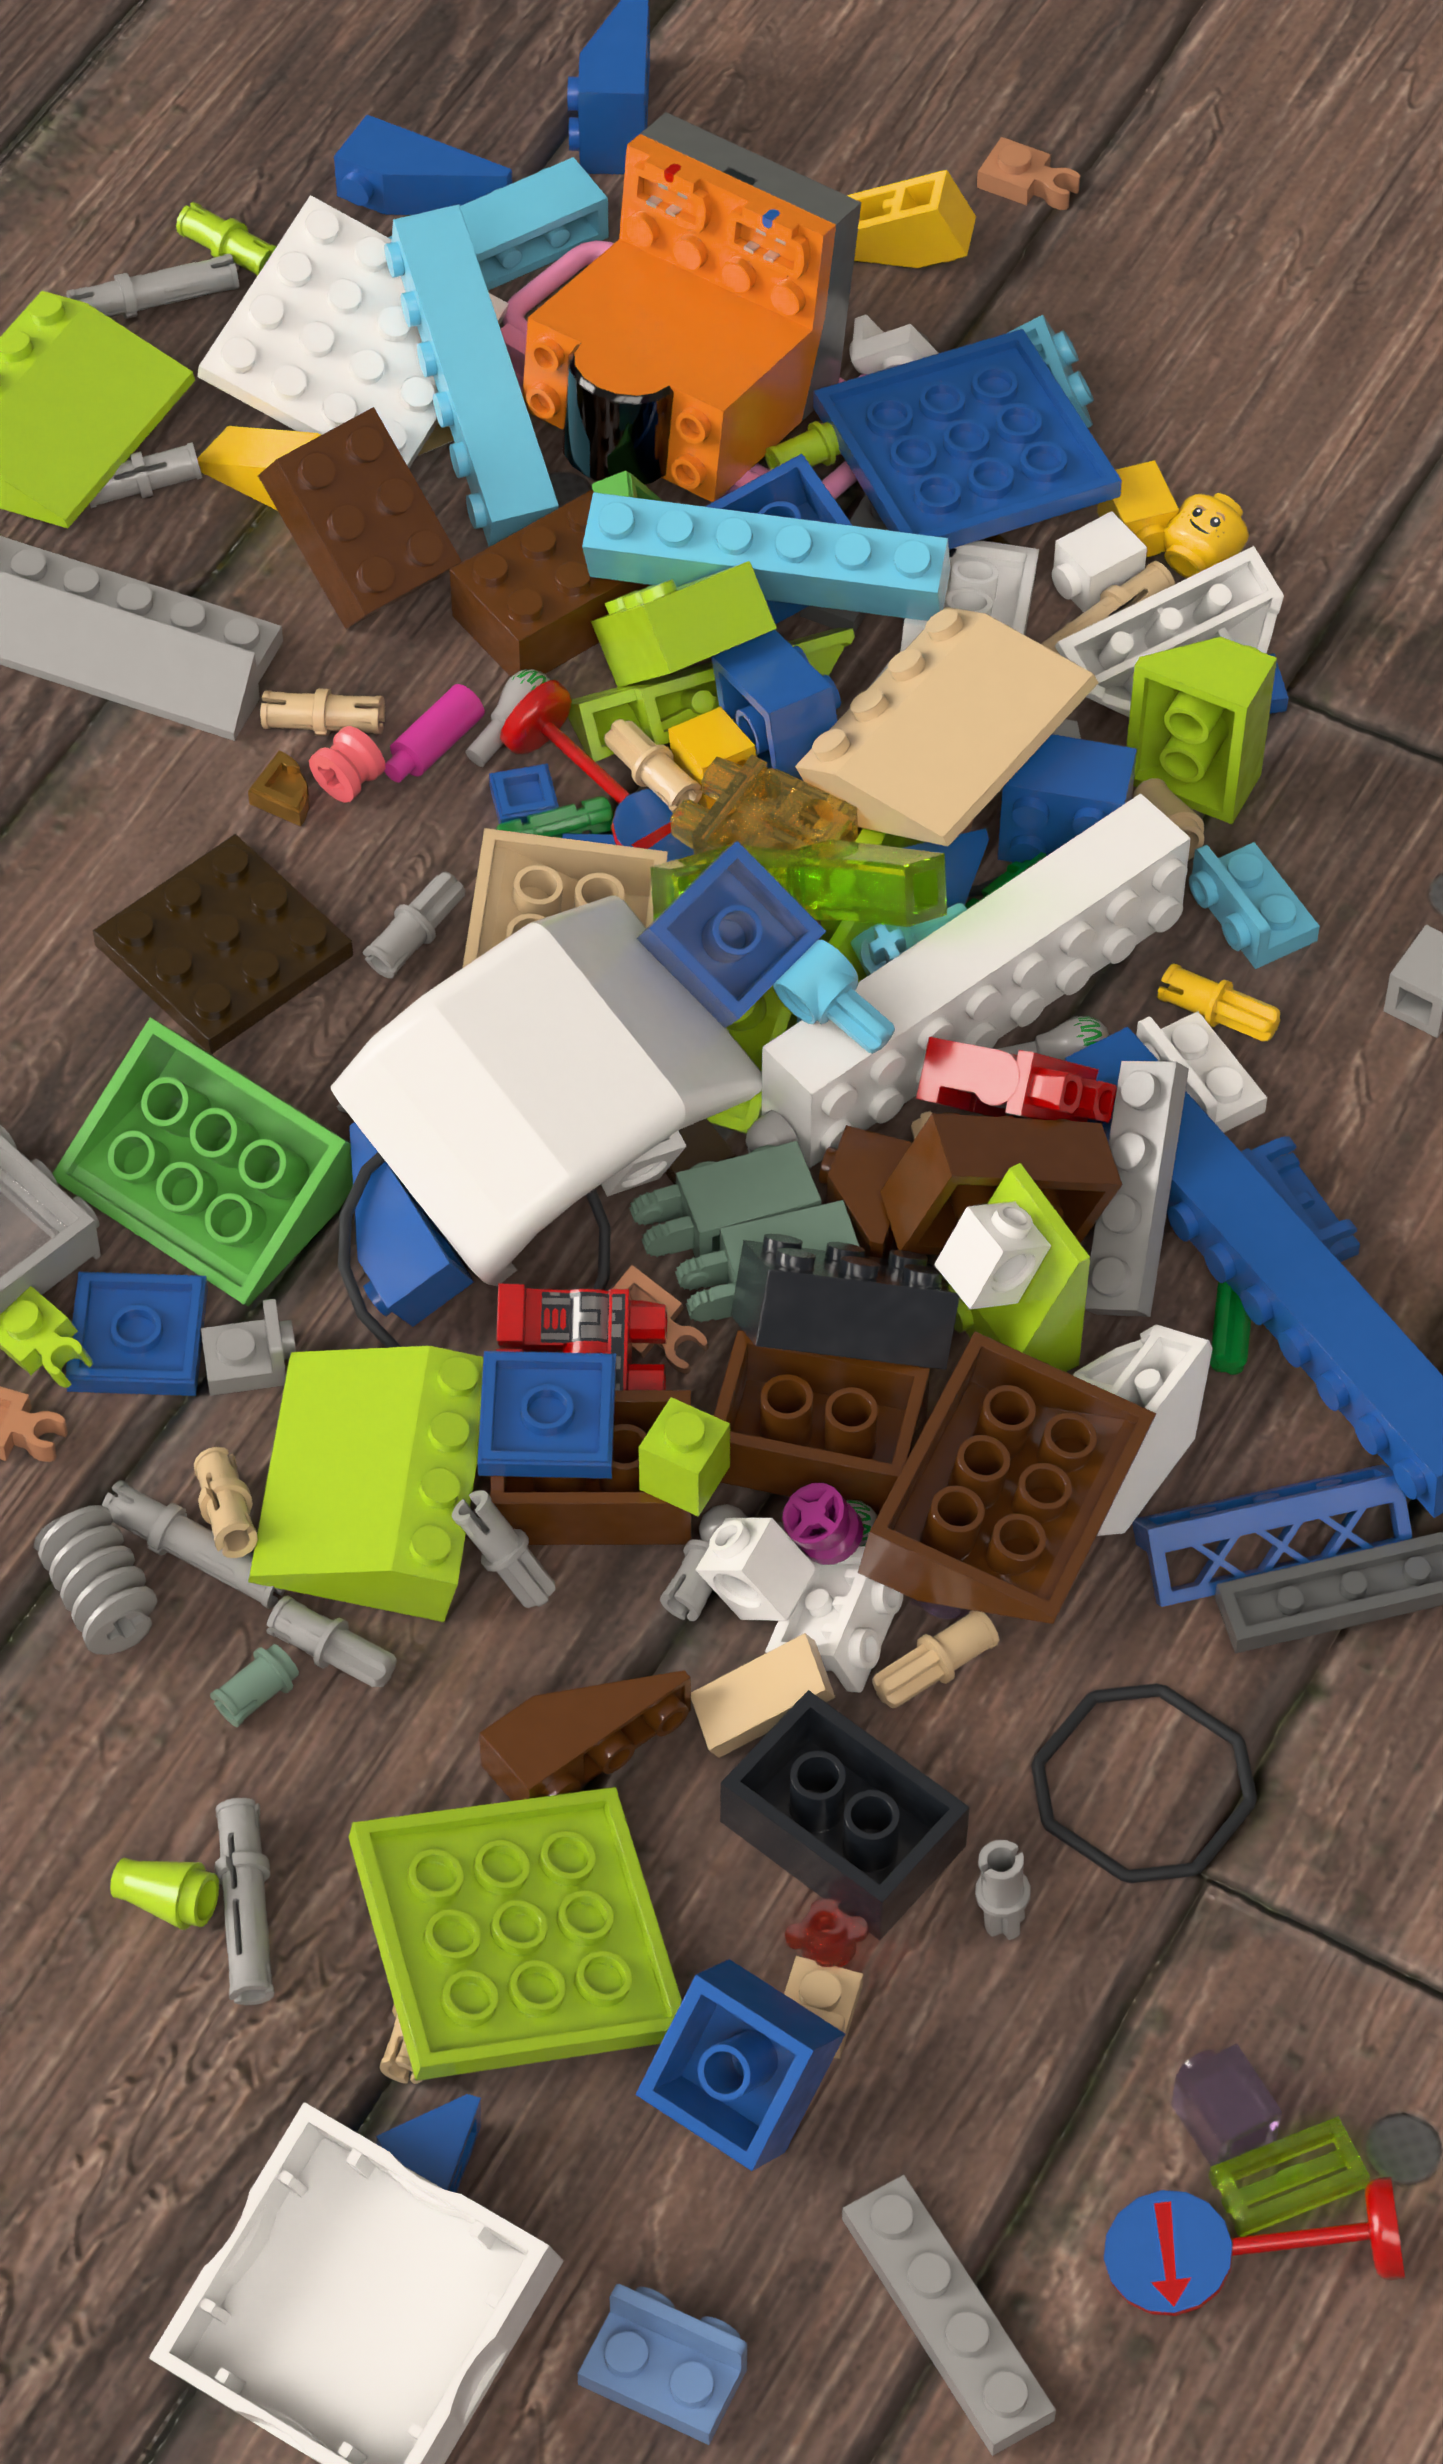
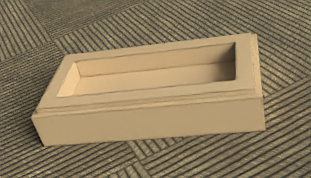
(759, 1694)

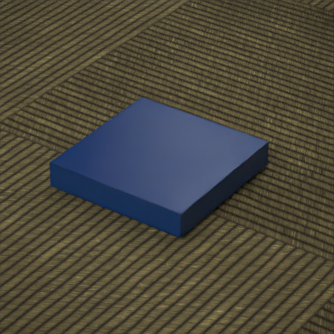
(138, 1333)
(547, 1414)

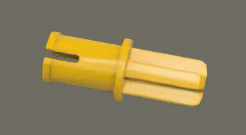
(1219, 1003)

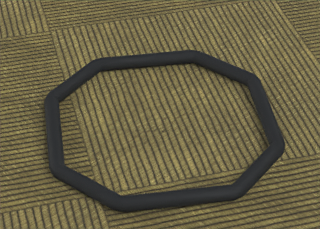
(1095, 1854)

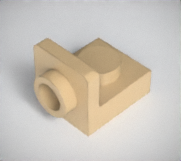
(826, 1992)

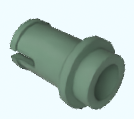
(255, 1684)

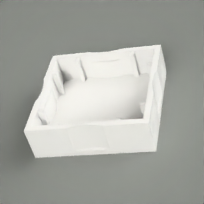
(356, 2303)

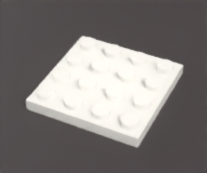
(328, 335)

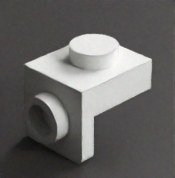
(879, 350)

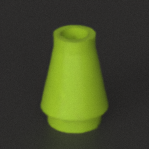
(169, 1890)

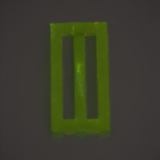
(1301, 2200)

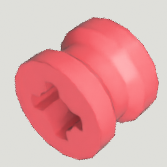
(347, 764)

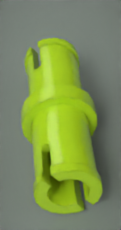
(224, 237)

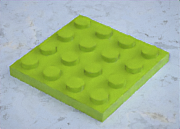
(515, 1932)

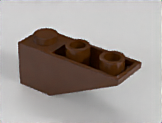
(574, 1735)

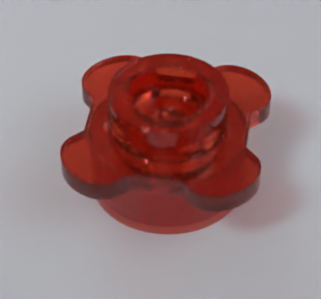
(827, 1934)

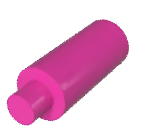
(434, 733)

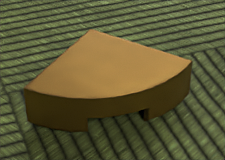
(281, 790)

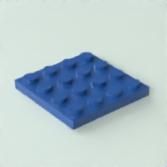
(967, 442)

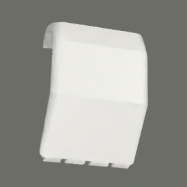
(539, 1078)

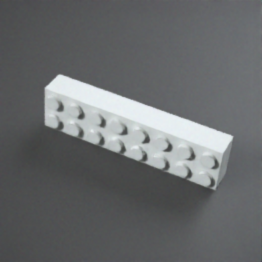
(984, 972)

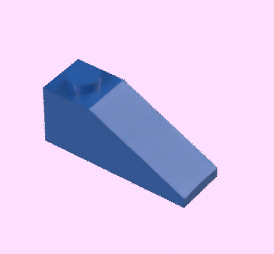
(408, 172)
(400, 1246)

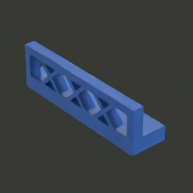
(1264, 1511)

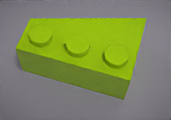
(675, 626)

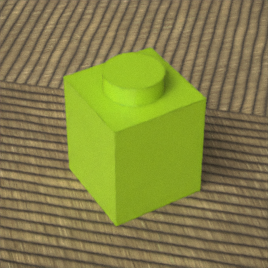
(684, 1456)

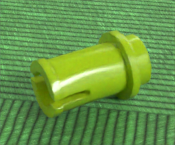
(816, 445)

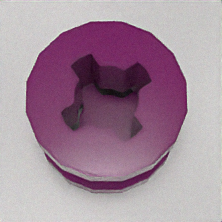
(822, 1507)

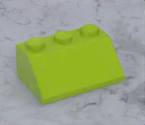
(1202, 722)

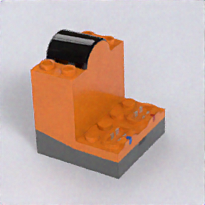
(702, 318)

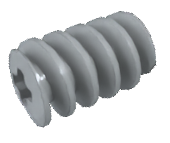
(97, 1579)

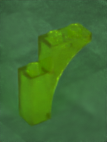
(833, 880)

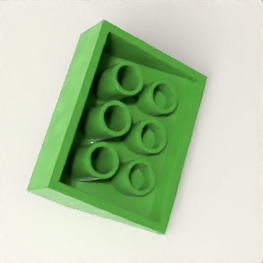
(206, 1164)

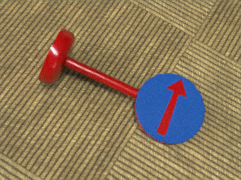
(640, 817)
(1176, 2251)

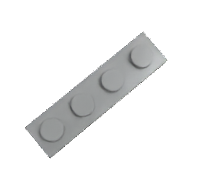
(1133, 1223)
(948, 2315)

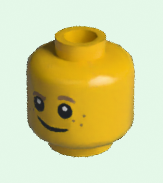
(1204, 533)

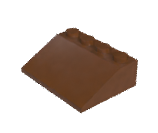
(1005, 1487)

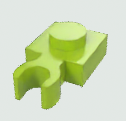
(40, 1335)

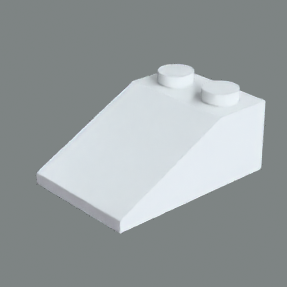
(989, 581)

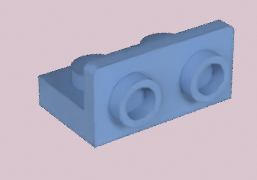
(665, 2362)

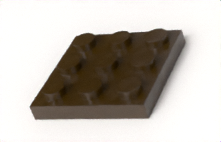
(223, 943)

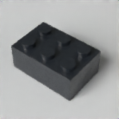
(844, 1302)
(844, 1814)

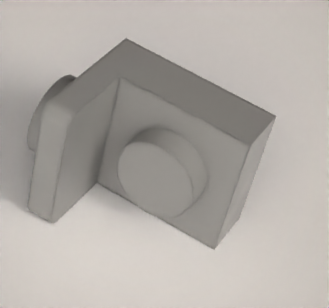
(248, 1353)

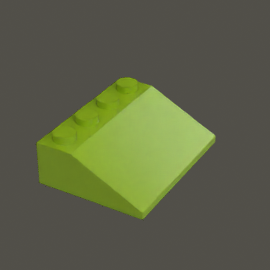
(75, 405)
(368, 1477)

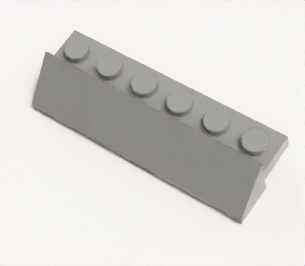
(131, 640)

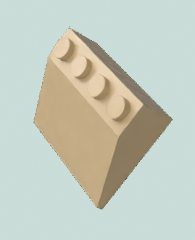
(945, 726)
(540, 876)

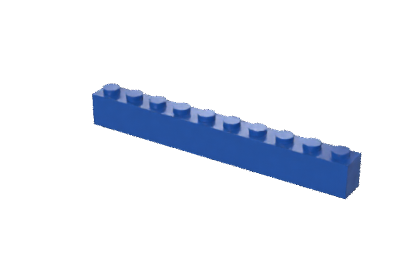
(1298, 1291)

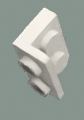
(1214, 1074)
(844, 1617)

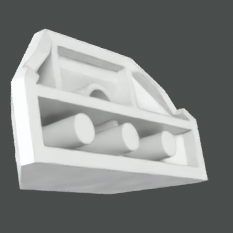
(1227, 601)
(1167, 1376)

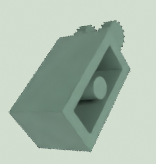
(722, 1195)
(812, 1225)

